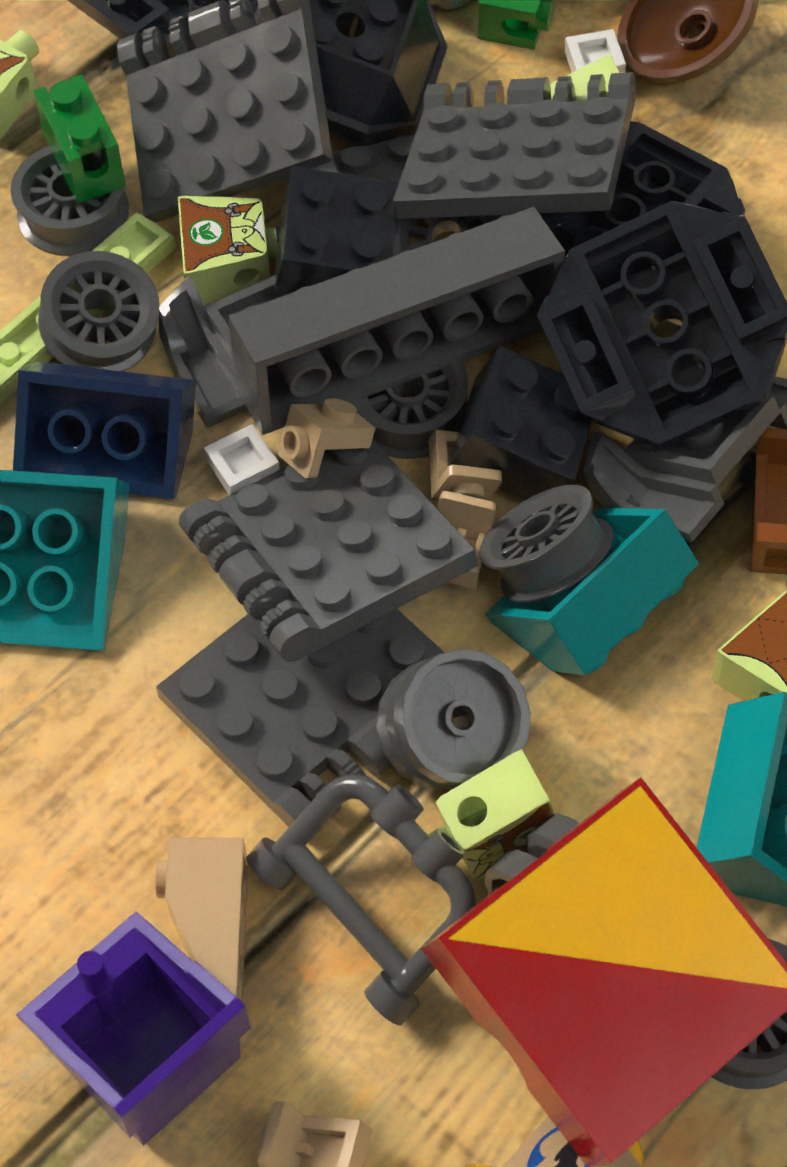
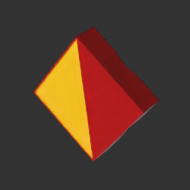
(615, 973)

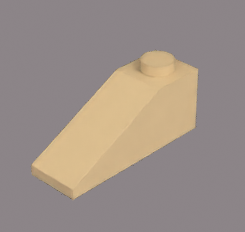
(208, 902)

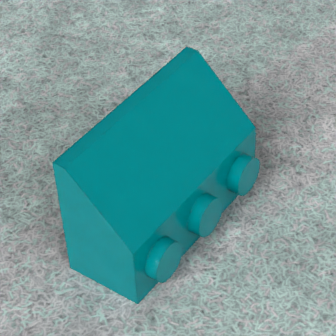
(591, 617)
(747, 801)

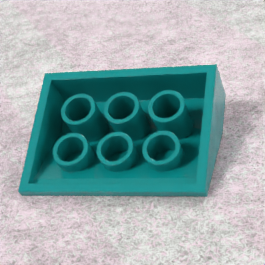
(59, 557)

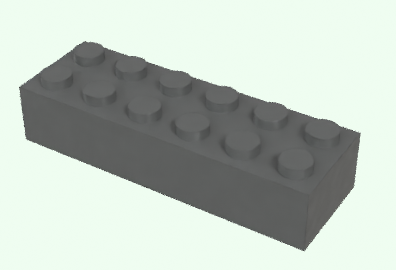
(395, 318)

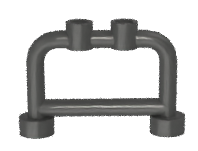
(433, 855)

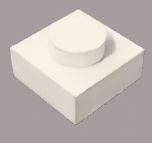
(592, 46)
(241, 459)

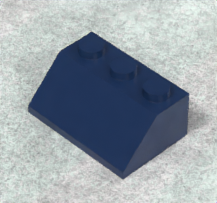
(104, 425)

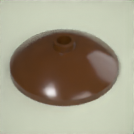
(682, 37)

